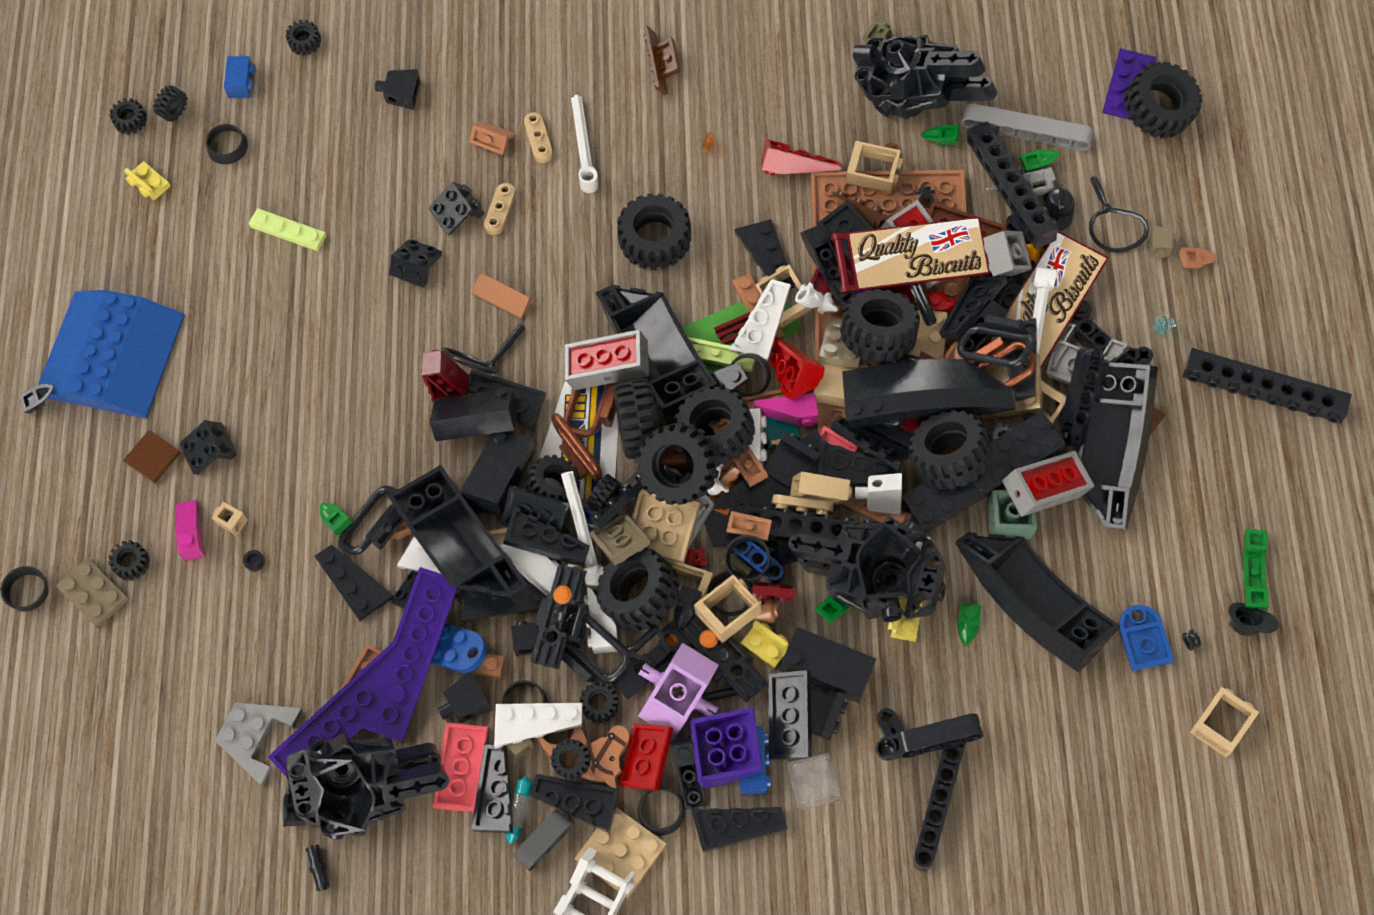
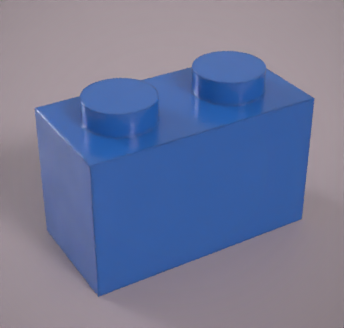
(239, 76)

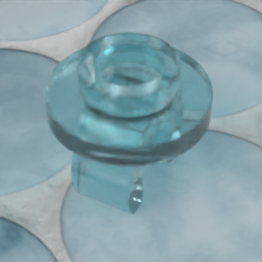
(1162, 325)

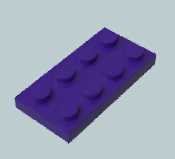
(1126, 68)

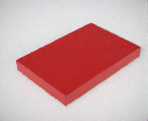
(646, 757)

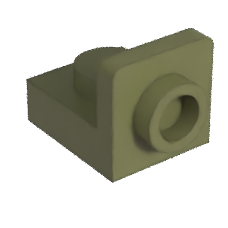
(877, 29)

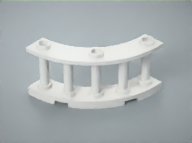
(585, 865)

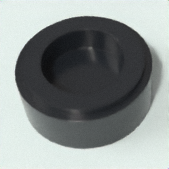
(253, 560)

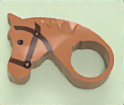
(604, 755)

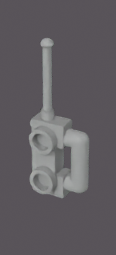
(1043, 177)

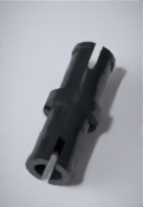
(317, 867)

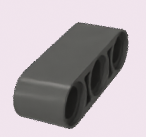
(543, 840)

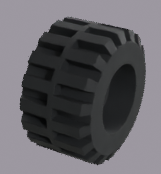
(552, 468)

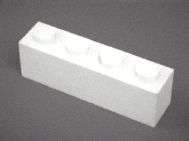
(533, 567)

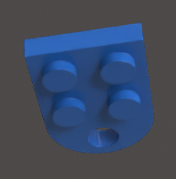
(1144, 639)
(456, 649)

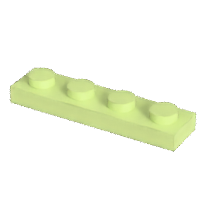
(287, 229)
(719, 354)

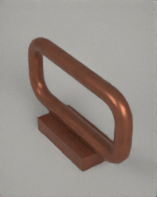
(1001, 348)
(605, 412)
(575, 450)

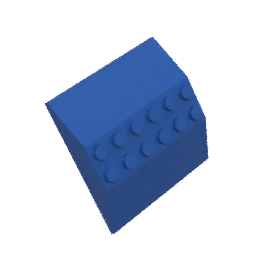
(111, 352)

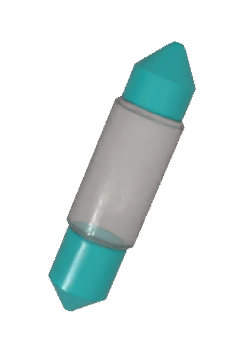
(519, 808)

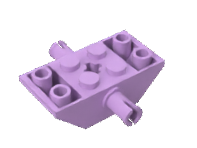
(687, 670)

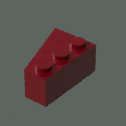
(443, 376)

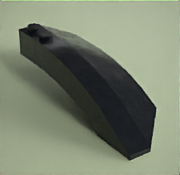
(673, 362)
(921, 390)
(1118, 439)
(455, 536)
(1037, 598)

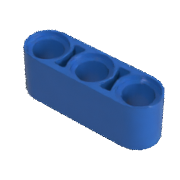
(752, 551)

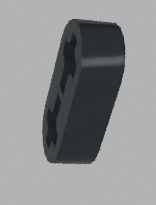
(894, 721)

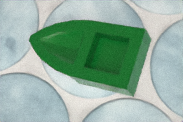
(943, 134)
(1037, 159)
(334, 517)
(968, 621)

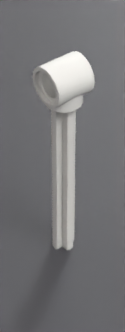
(587, 171)
(1043, 283)
(592, 567)

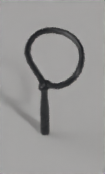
(1106, 208)
(453, 354)

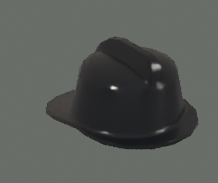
(1060, 206)
(1251, 620)

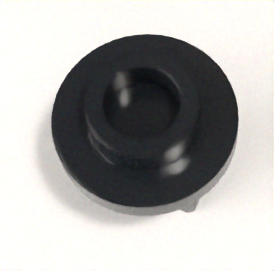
(925, 192)

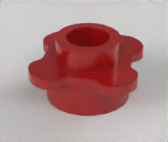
(700, 562)

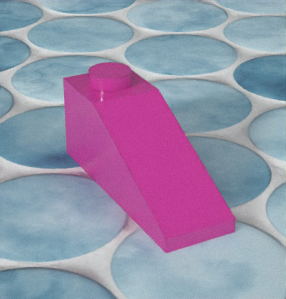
(796, 412)
(189, 531)

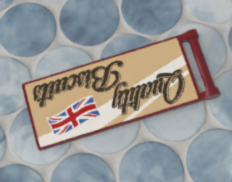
(912, 254)
(1075, 275)

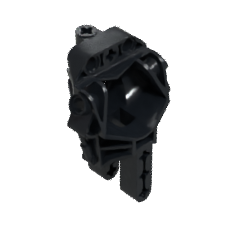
(927, 75)
(860, 557)
(371, 793)

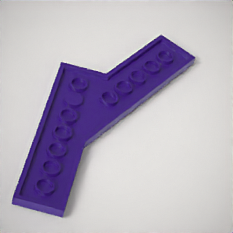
(389, 687)

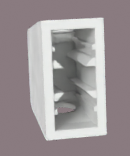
(882, 493)

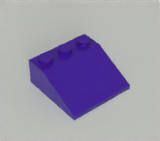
(726, 747)

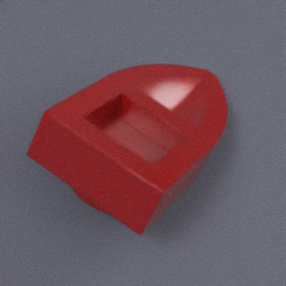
(940, 302)

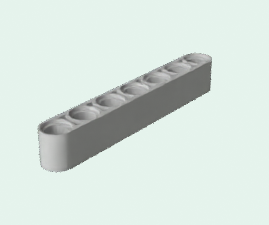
(1029, 127)

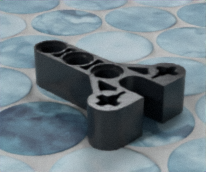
(1097, 335)

